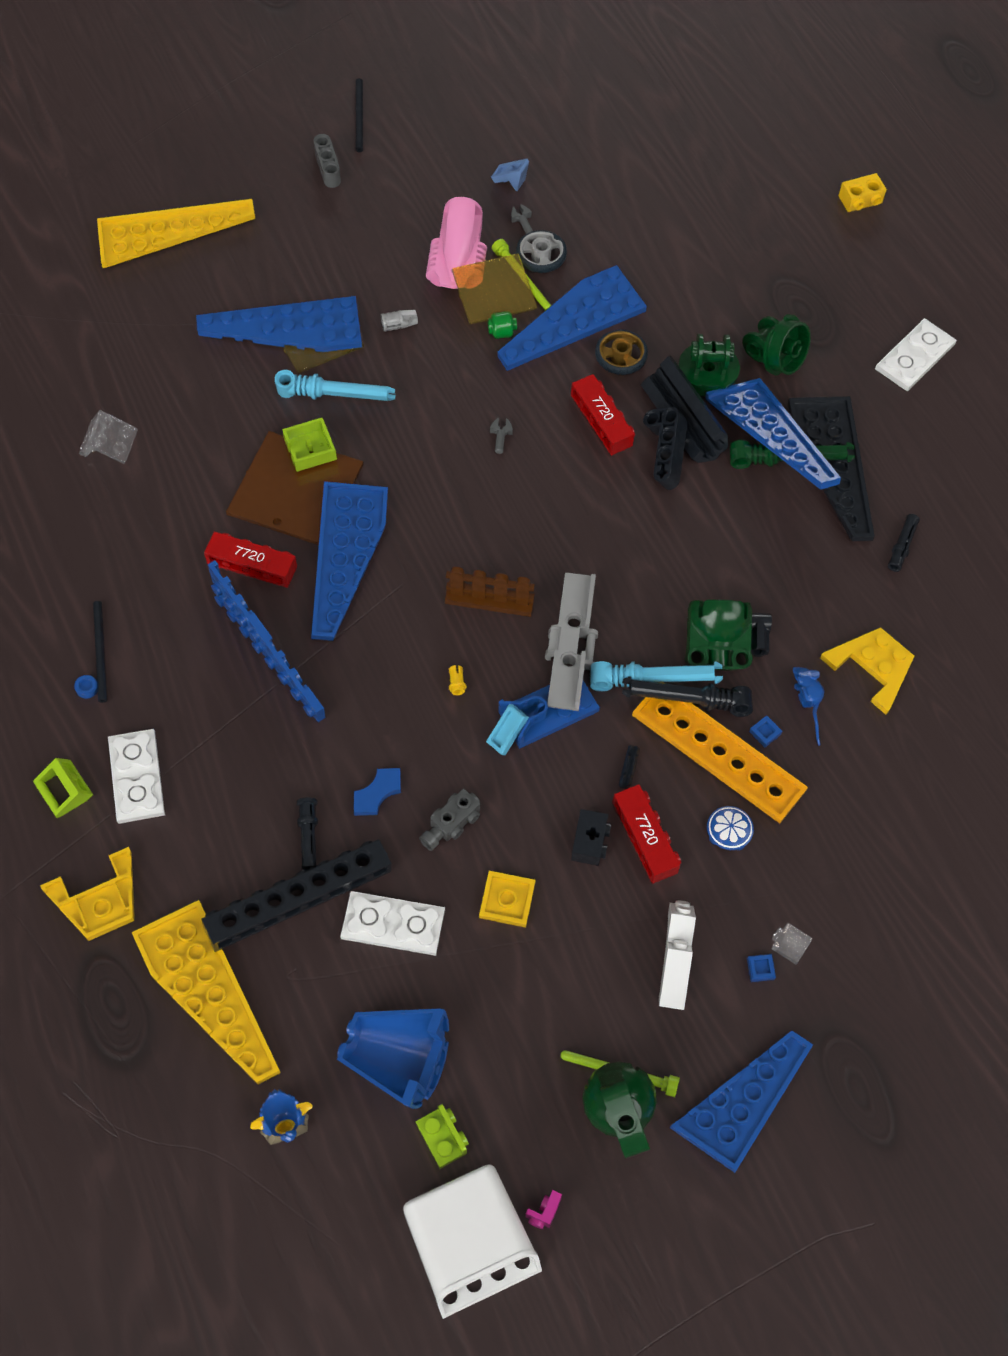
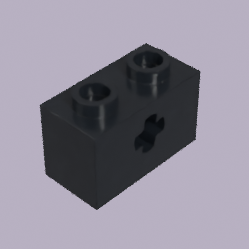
(587, 850)

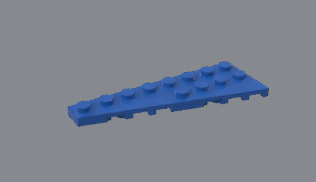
(764, 418)
(253, 628)

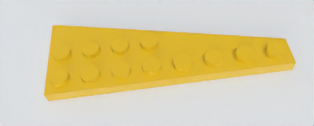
(147, 232)

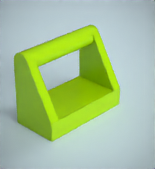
(72, 781)

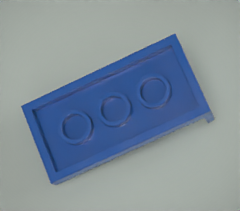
(547, 720)

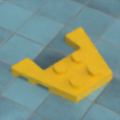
(880, 657)
(102, 906)

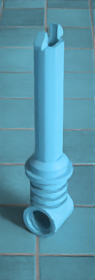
(317, 386)
(604, 675)

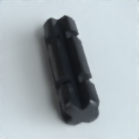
(629, 766)

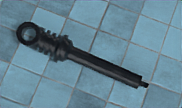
(736, 700)

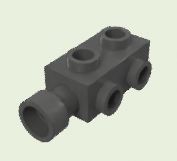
(459, 816)

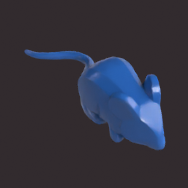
(810, 692)

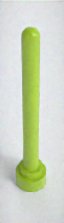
(501, 249)
(667, 1084)

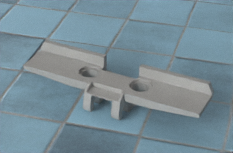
(563, 642)

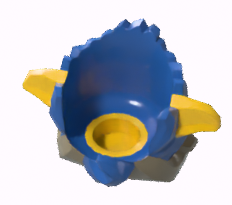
(282, 1117)

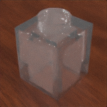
(791, 943)

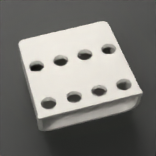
(466, 1235)

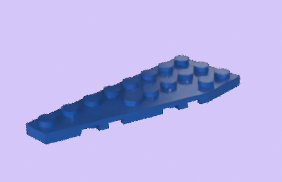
(311, 324)

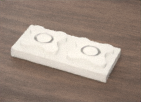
(915, 354)
(136, 776)
(393, 923)

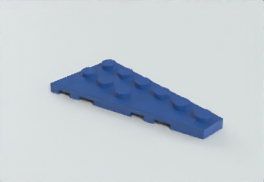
(738, 1110)

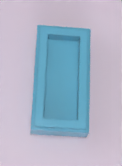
(507, 729)

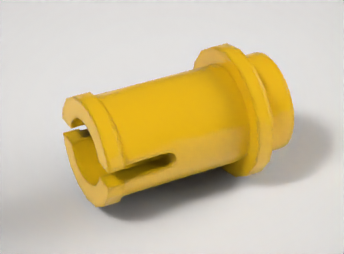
(457, 684)

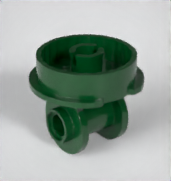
(779, 344)
(710, 364)

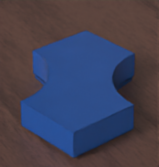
(384, 785)

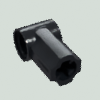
(760, 634)

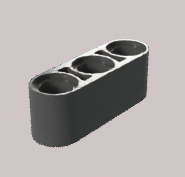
(327, 160)

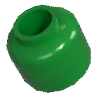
(502, 324)

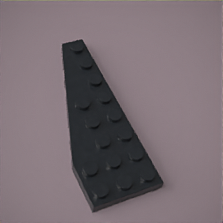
(833, 423)

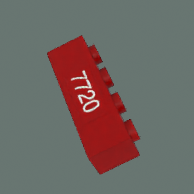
(602, 414)
(251, 559)
(646, 833)

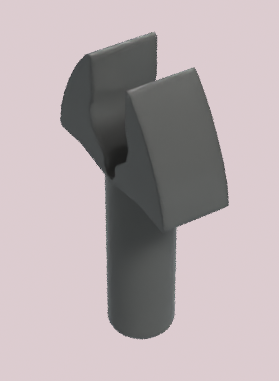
(526, 213)
(494, 428)

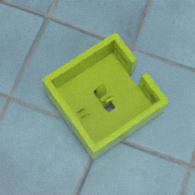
(307, 438)

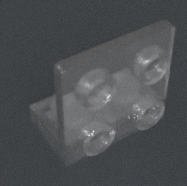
(108, 437)

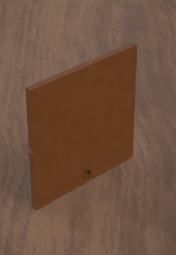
(282, 497)

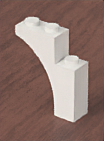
(677, 955)

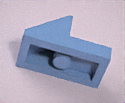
(513, 172)

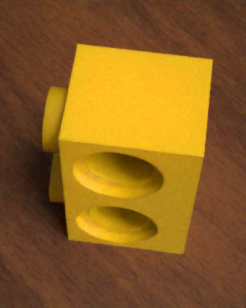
(862, 192)

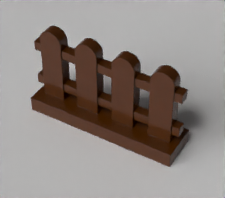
(489, 598)

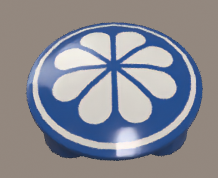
(730, 828)

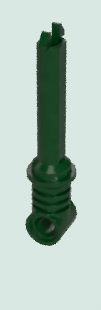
(743, 454)

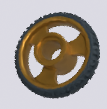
(621, 352)

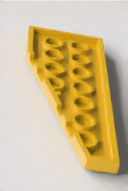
(205, 987)

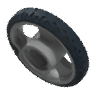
(541, 249)

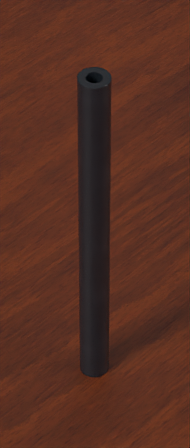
(359, 115)
(100, 652)

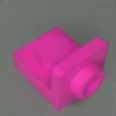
(549, 1207)

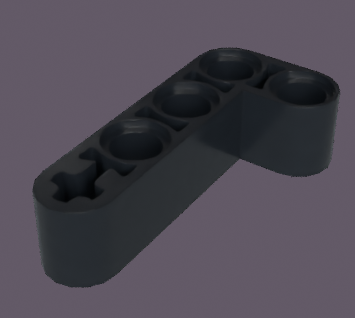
(672, 430)

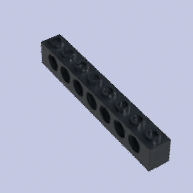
(290, 905)

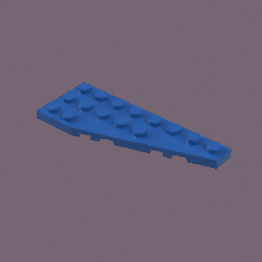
(582, 311)
(349, 533)

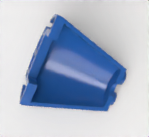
(398, 1051)

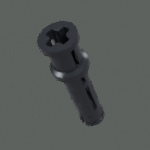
(307, 822)

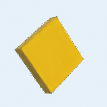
(507, 899)

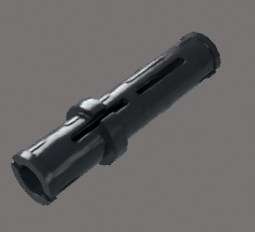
(901, 548)

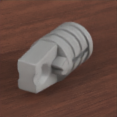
(398, 319)

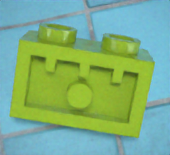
(442, 1136)

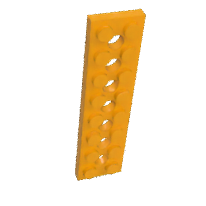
(720, 765)

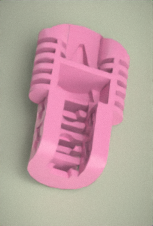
(458, 241)

